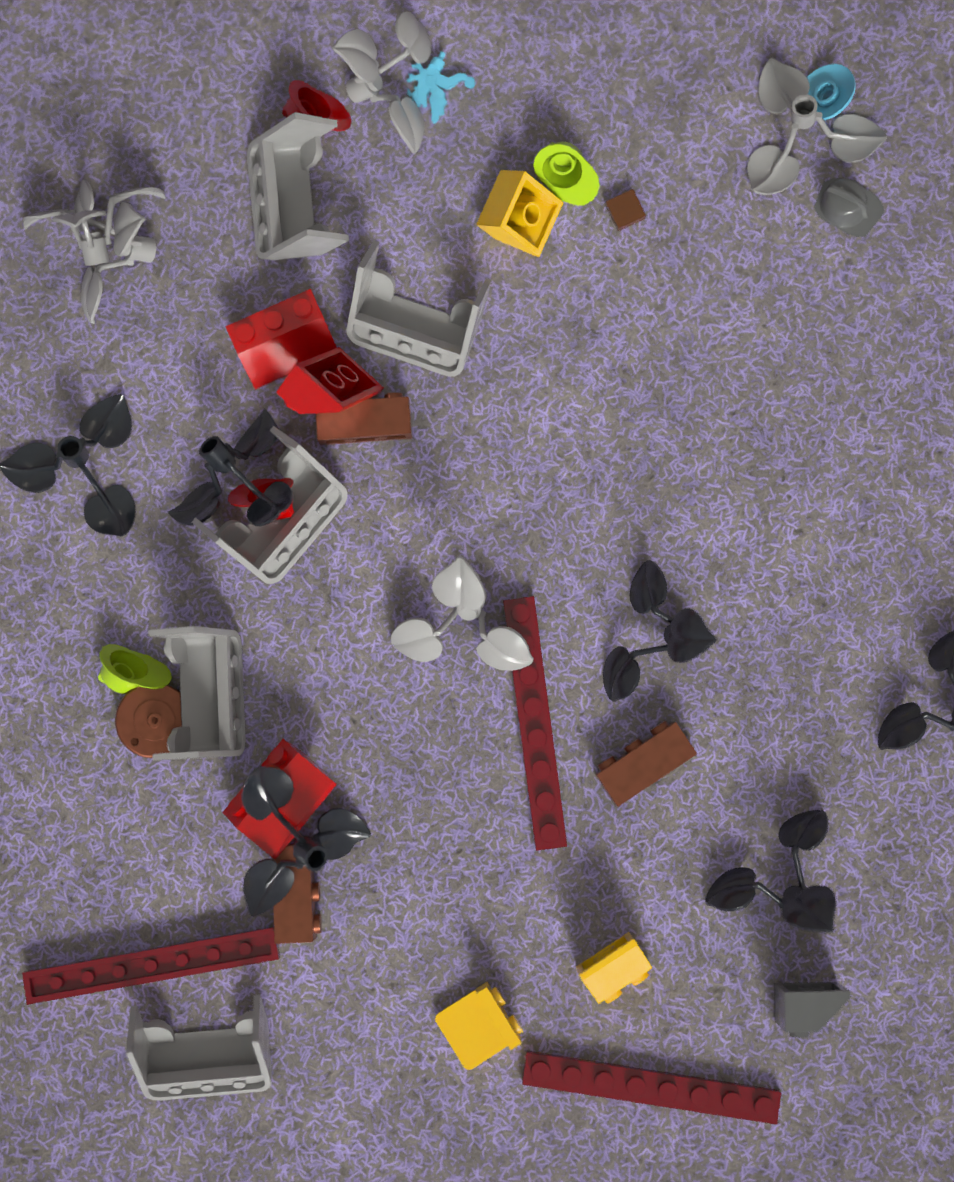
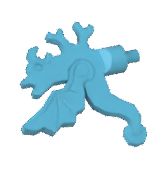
(433, 81)

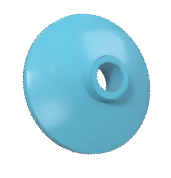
(832, 88)

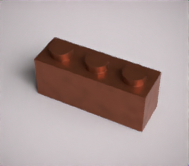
(367, 421)
(645, 762)
(295, 914)

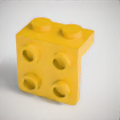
(479, 1026)

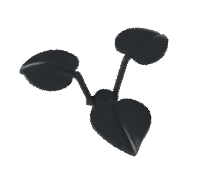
(221, 458)
(34, 465)
(685, 636)
(906, 723)
(338, 832)
(801, 906)

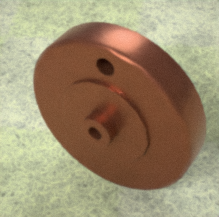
(147, 719)

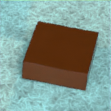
(625, 210)

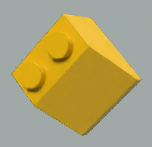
(520, 212)
(614, 968)

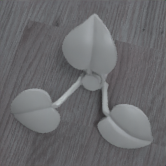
(360, 55)
(787, 87)
(92, 244)
(125, 244)
(462, 589)

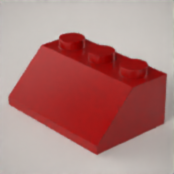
(280, 338)
(327, 384)
(310, 789)

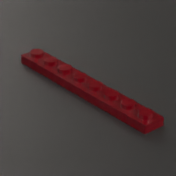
(536, 730)
(150, 965)
(651, 1087)

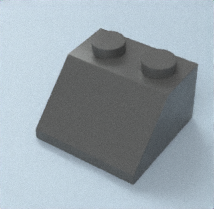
(807, 1005)

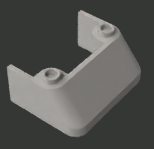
(282, 189)
(408, 328)
(276, 547)
(209, 692)
(200, 1061)

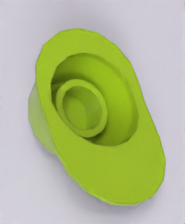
(567, 173)
(128, 669)

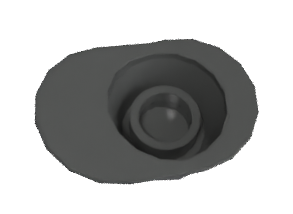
(848, 206)

